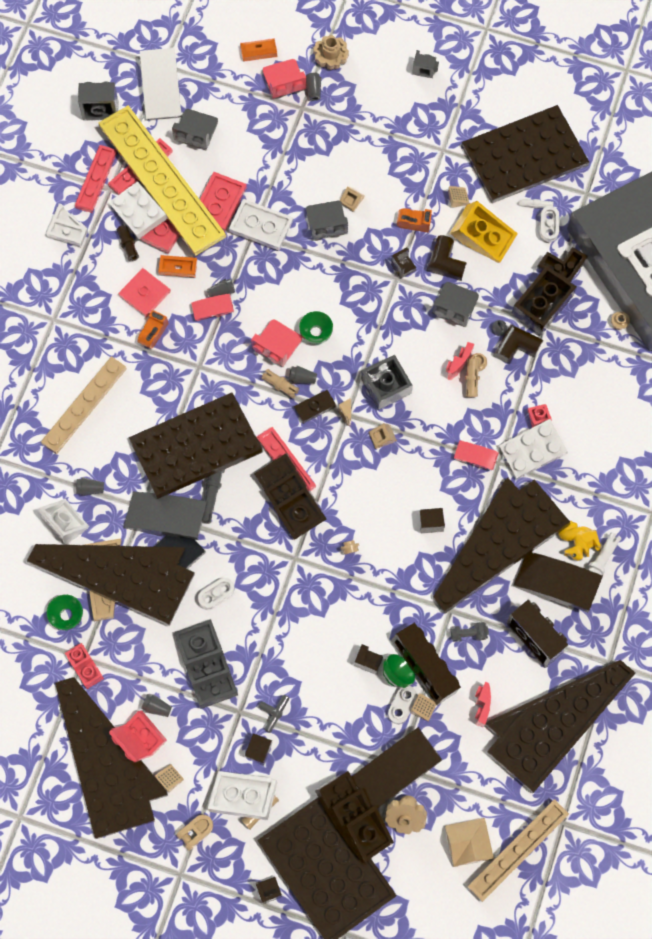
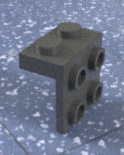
(195, 128)
(327, 219)
(455, 303)

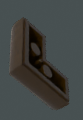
(442, 263)
(568, 267)
(515, 340)

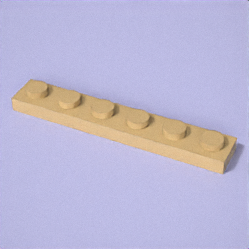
(83, 405)
(518, 850)

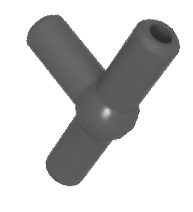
(275, 712)

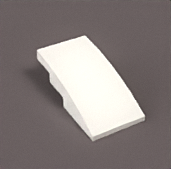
(160, 83)

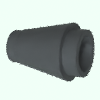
(313, 86)
(221, 288)
(301, 375)
(89, 486)
(156, 706)

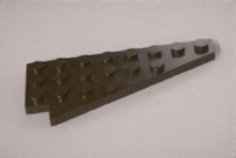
(506, 533)
(132, 576)
(546, 729)
(112, 785)

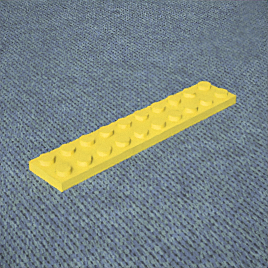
(162, 180)

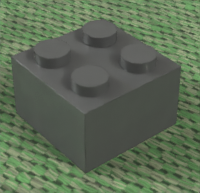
(97, 100)
(386, 382)

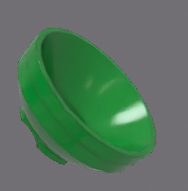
(319, 320)
(62, 603)
(397, 671)

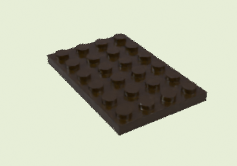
(525, 153)
(195, 445)
(325, 871)

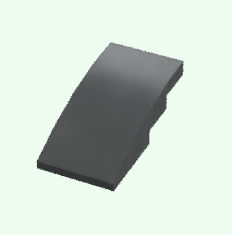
(165, 516)
(206, 664)

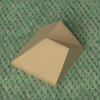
(469, 842)

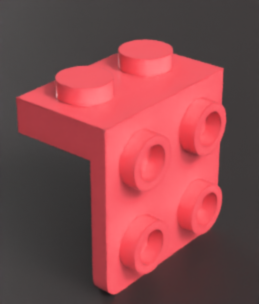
(284, 78)
(276, 342)
(138, 737)

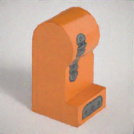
(414, 220)
(153, 329)

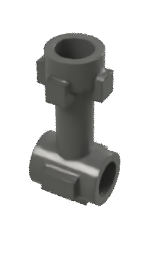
(480, 631)

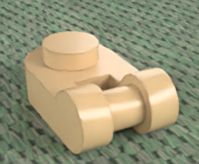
(202, 827)

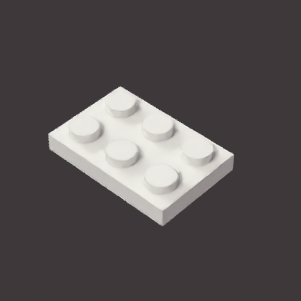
(138, 210)
(261, 224)
(533, 449)
(242, 795)

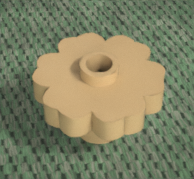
(331, 52)
(406, 815)

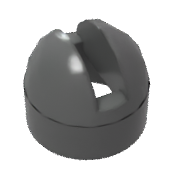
(496, 328)

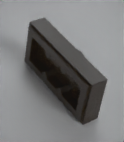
(315, 406)

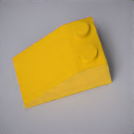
(483, 232)

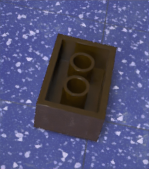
(544, 300)
(537, 633)

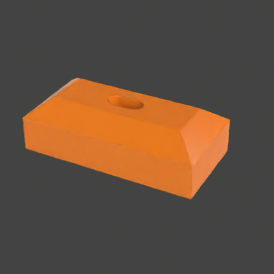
(266, 49)
(169, 264)

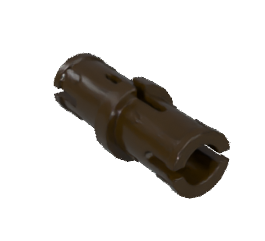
(127, 243)

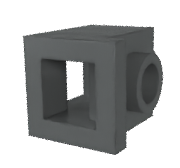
(425, 65)

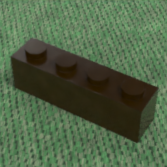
(426, 663)

